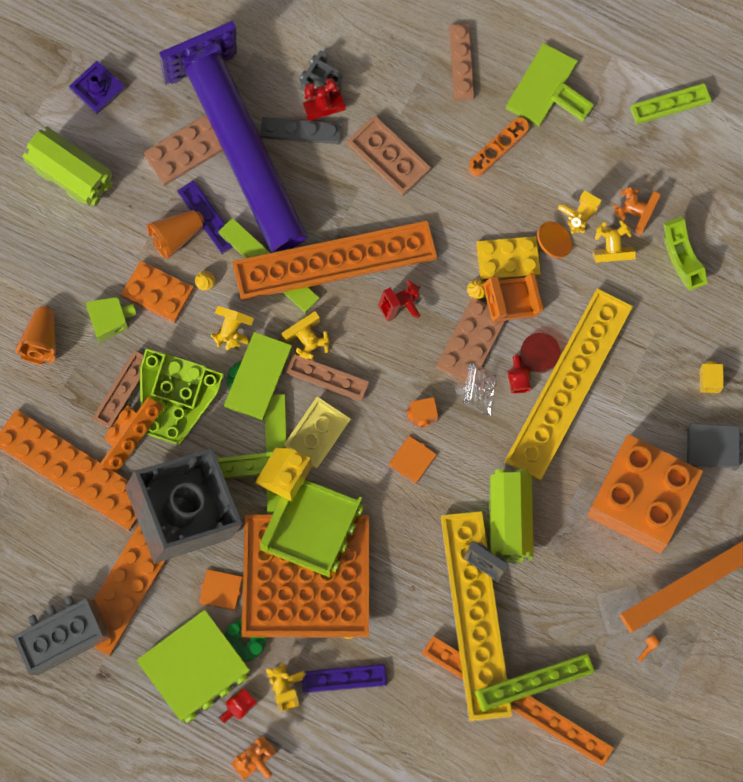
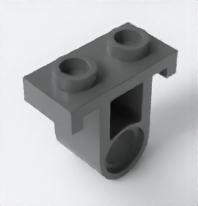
(320, 72)

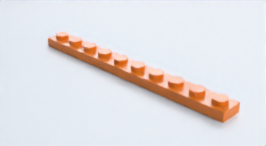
(530, 709)

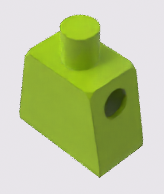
(109, 317)

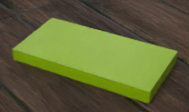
(539, 83)
(258, 376)

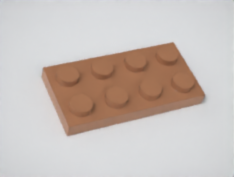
(183, 151)
(388, 155)
(470, 340)

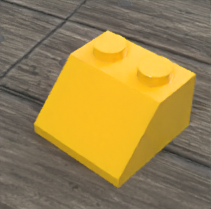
(285, 472)

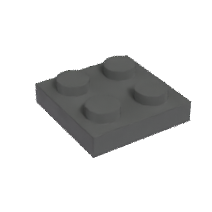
(485, 561)

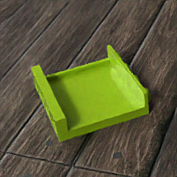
(312, 528)
(194, 667)

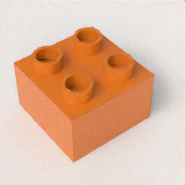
(644, 494)

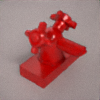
(324, 102)
(391, 301)

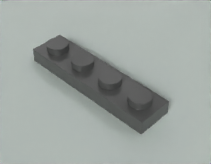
(300, 130)

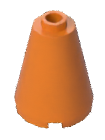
(174, 231)
(39, 338)

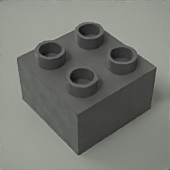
(183, 505)

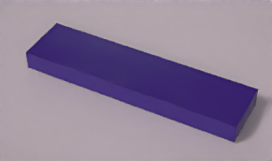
(196, 201)
(344, 678)

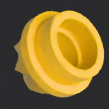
(204, 280)
(475, 289)

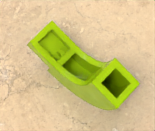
(681, 254)

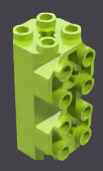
(68, 167)
(511, 515)

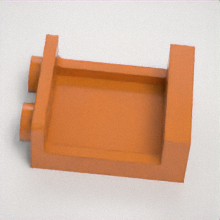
(513, 298)

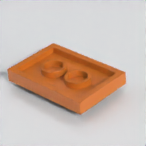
(157, 291)

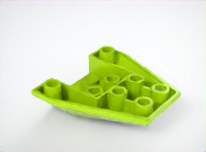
(181, 388)

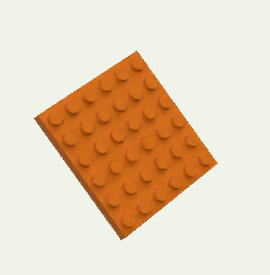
(299, 602)

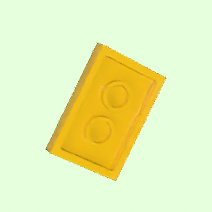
(508, 258)

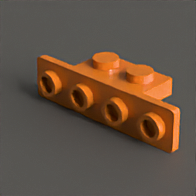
(128, 432)

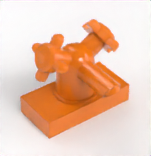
(636, 207)
(254, 759)

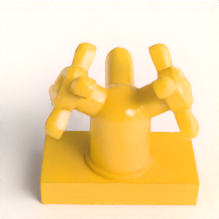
(303, 331)
(285, 696)

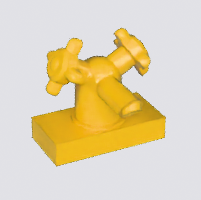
(587, 206)
(614, 249)
(230, 326)

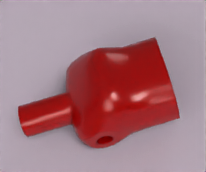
(519, 377)
(238, 705)

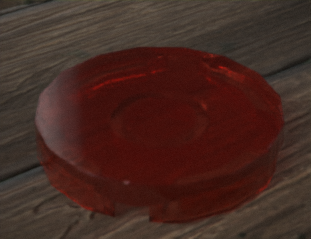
(540, 352)

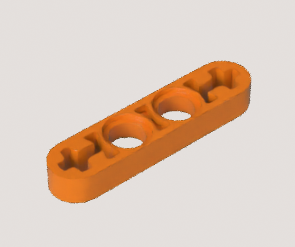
(500, 148)

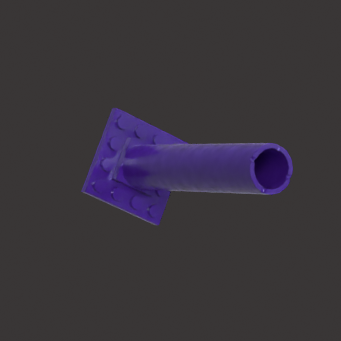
(204, 64)

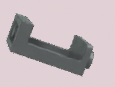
(714, 446)

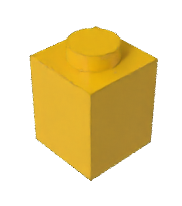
(711, 377)

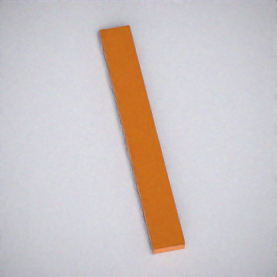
(683, 588)

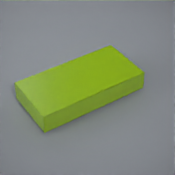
(572, 101)

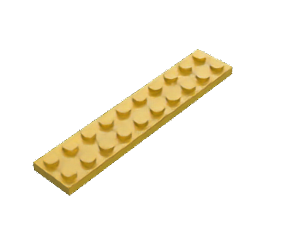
(568, 384)
(474, 613)

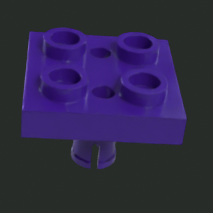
(96, 75)

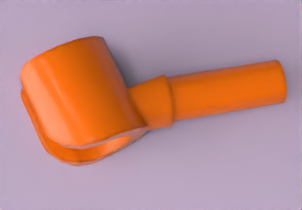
(652, 642)

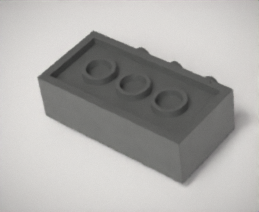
(61, 635)

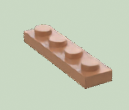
(461, 62)
(327, 377)
(119, 392)

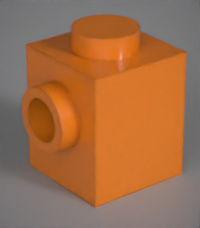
(422, 412)

